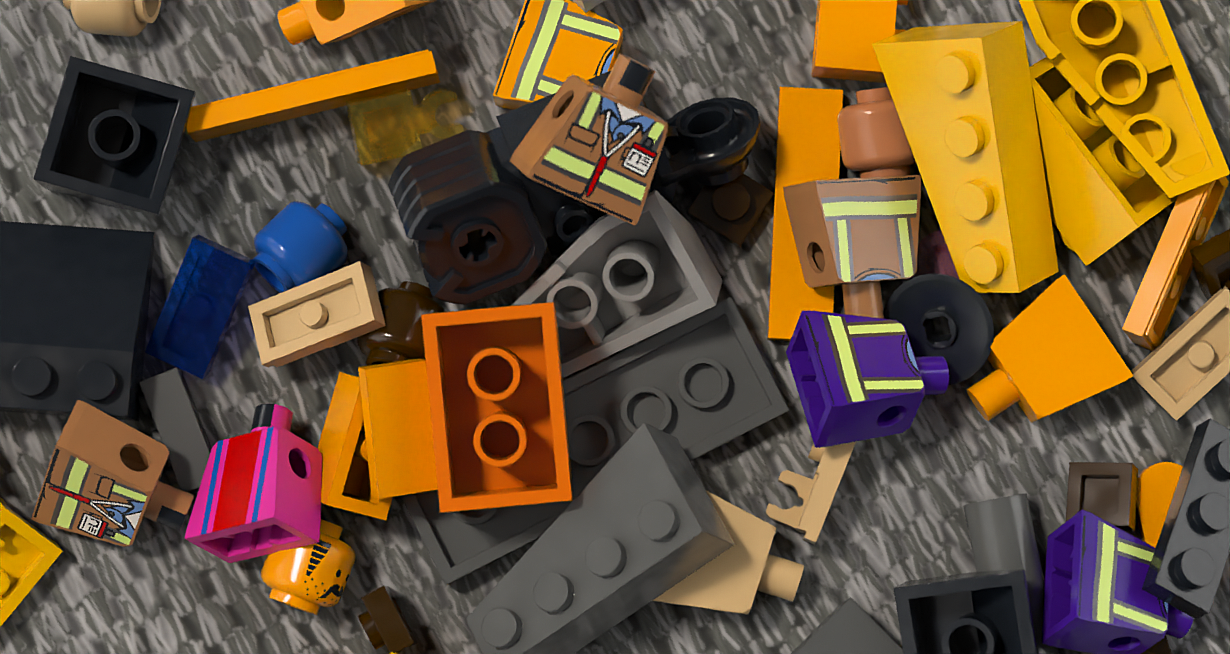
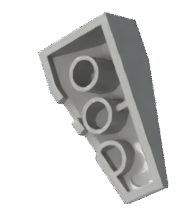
(626, 283)

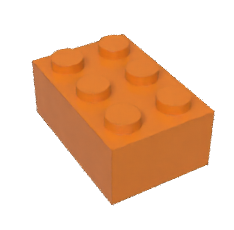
(497, 407)

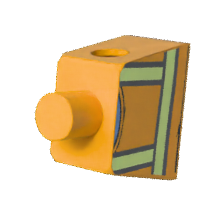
(551, 45)

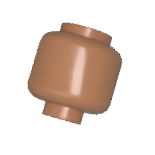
(873, 136)

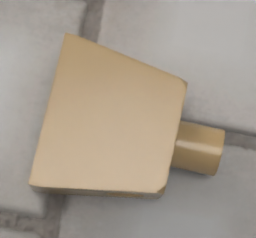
(736, 574)

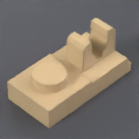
(317, 315)
(1189, 358)
(815, 493)

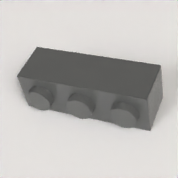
(178, 427)

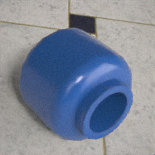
(300, 245)

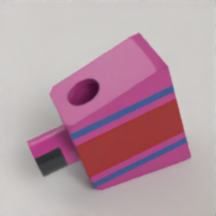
(259, 491)

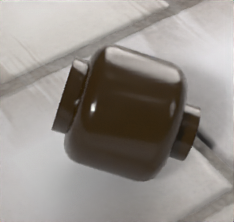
(403, 332)

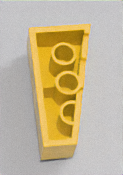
(976, 146)

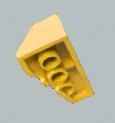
(1135, 81)

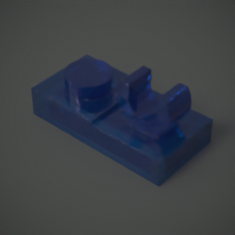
(200, 306)

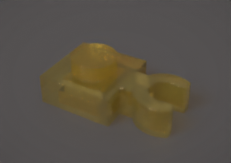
(391, 126)

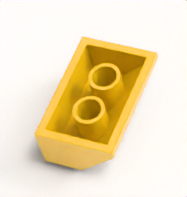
(1090, 177)

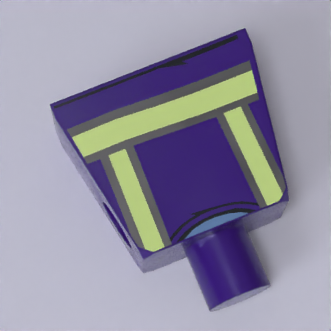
(859, 376)
(1097, 592)

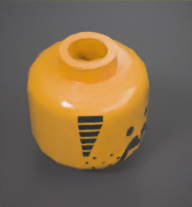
(311, 573)

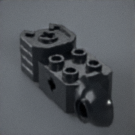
(489, 224)

